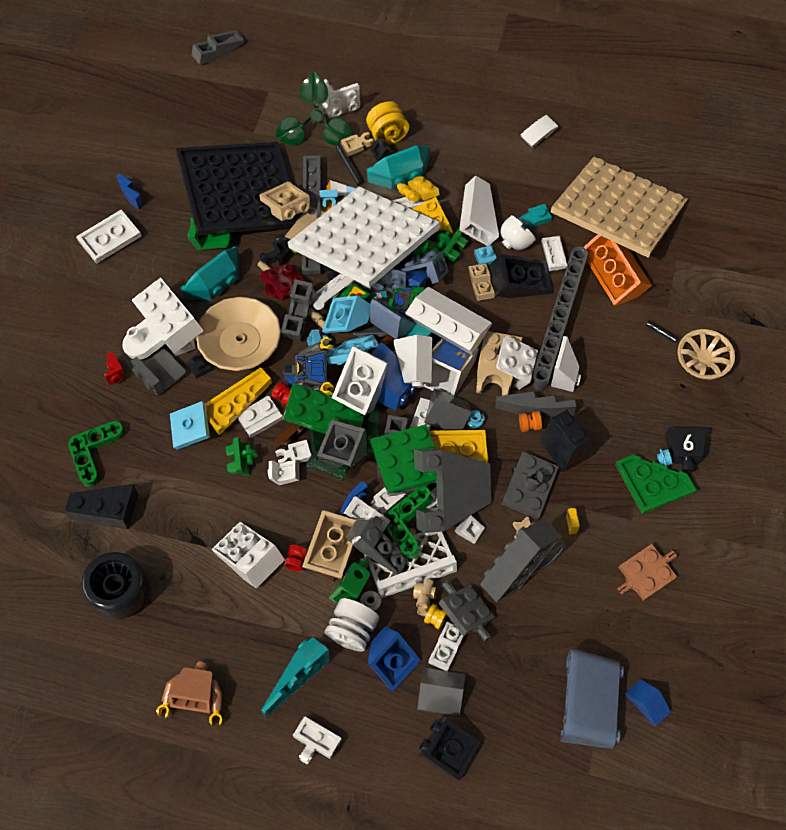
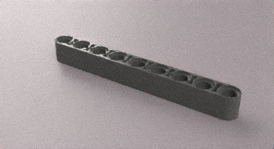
(556, 323)

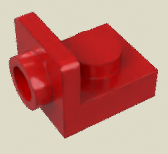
(115, 372)

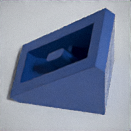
(648, 701)

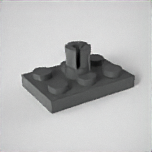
(530, 485)

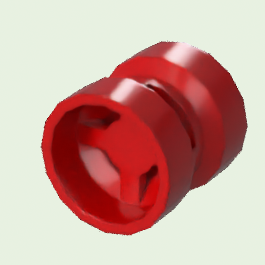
(281, 392)
(296, 558)

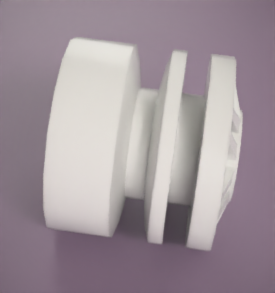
(352, 624)

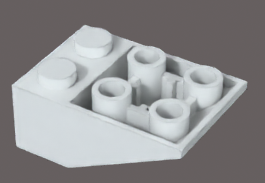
(248, 554)

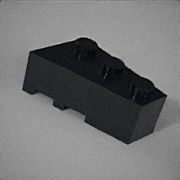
(103, 506)

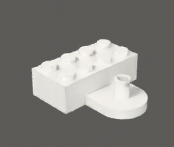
(165, 322)

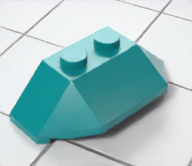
(400, 167)
(214, 276)

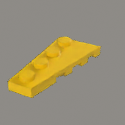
(235, 400)

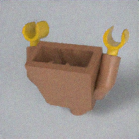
(193, 691)

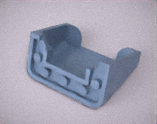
(591, 700)

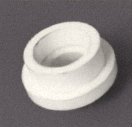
(371, 594)

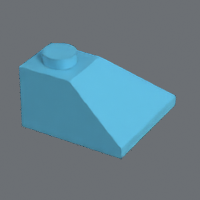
(346, 314)

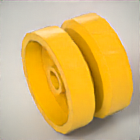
(387, 122)

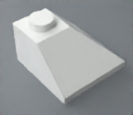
(566, 368)

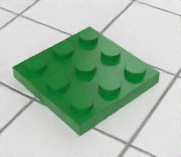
(396, 458)

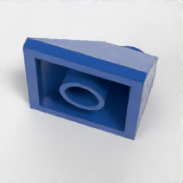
(391, 657)

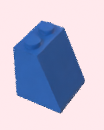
(394, 390)

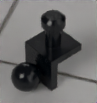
(280, 249)

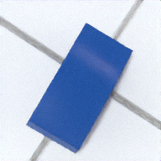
(129, 192)
(417, 277)
(360, 492)

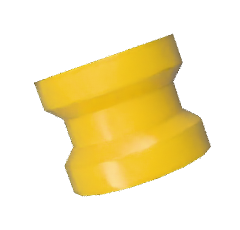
(435, 616)

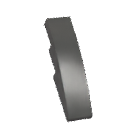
(528, 403)

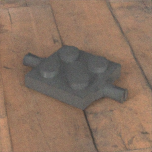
(466, 610)

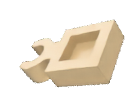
(355, 145)

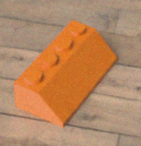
(616, 270)

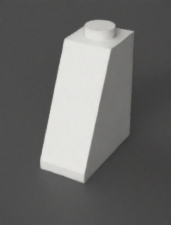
(415, 359)

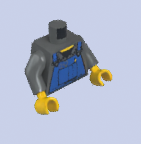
(311, 367)

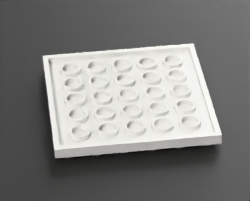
(364, 236)

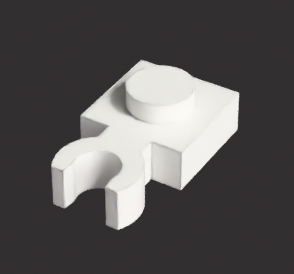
(297, 451)

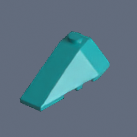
(304, 665)

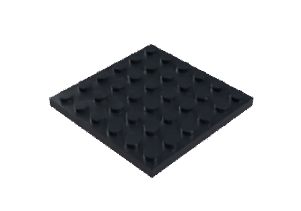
(227, 183)

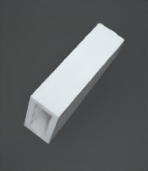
(478, 212)

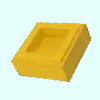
(572, 521)

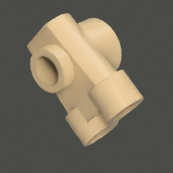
(424, 593)

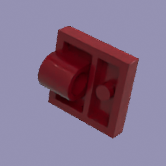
(280, 281)

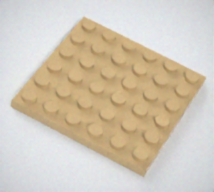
(619, 206)

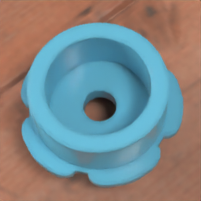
(478, 422)
(664, 457)

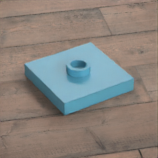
(189, 425)

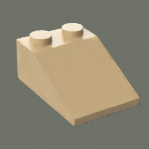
(329, 547)

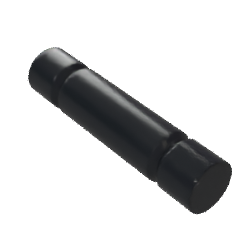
(661, 331)

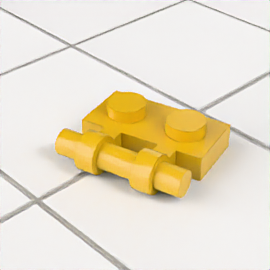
(417, 189)

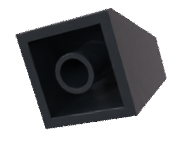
(566, 441)

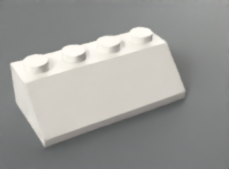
(448, 320)

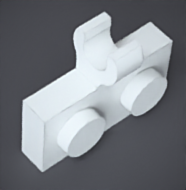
(316, 739)

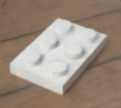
(108, 236)

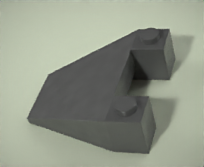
(461, 488)

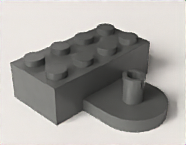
(525, 556)

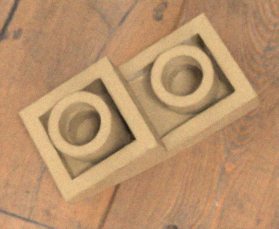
(481, 282)

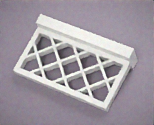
(408, 579)

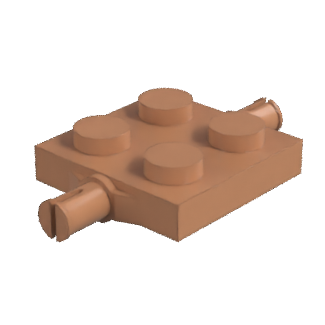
(647, 572)

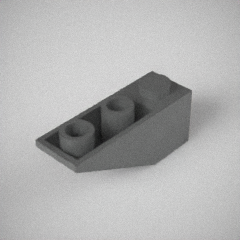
(376, 545)

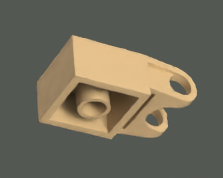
(488, 359)

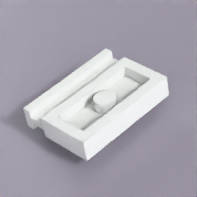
(260, 416)

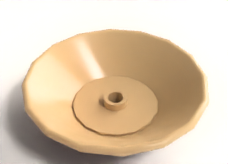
(236, 320)

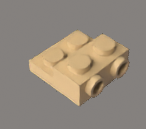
(286, 201)

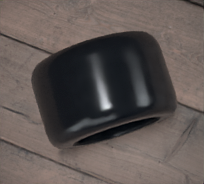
(104, 576)

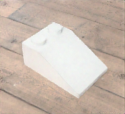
(360, 381)

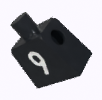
(686, 446)

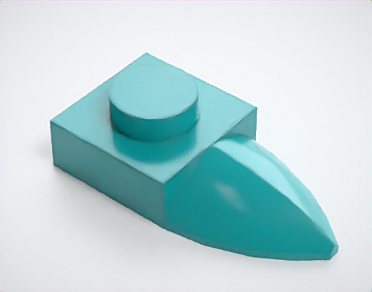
(536, 216)

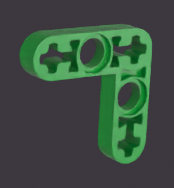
(87, 445)
(401, 518)

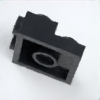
(448, 748)

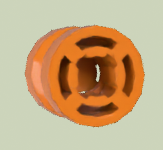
(530, 421)

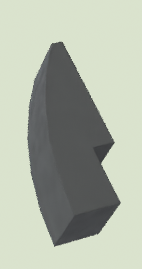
(216, 46)

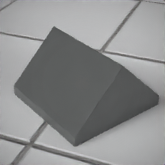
(447, 411)
(344, 444)
(441, 692)

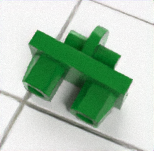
(456, 239)
(243, 457)

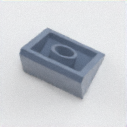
(389, 319)

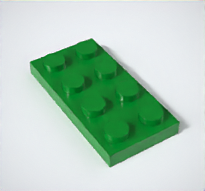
(317, 410)

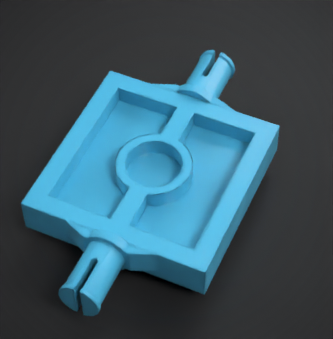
(340, 354)

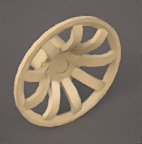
(704, 357)

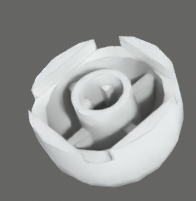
(516, 235)

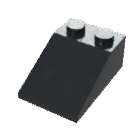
(519, 277)

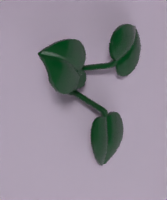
(313, 90)

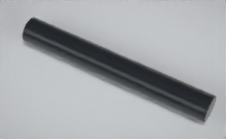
(349, 165)

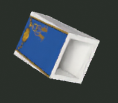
(449, 367)

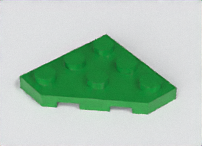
(653, 483)

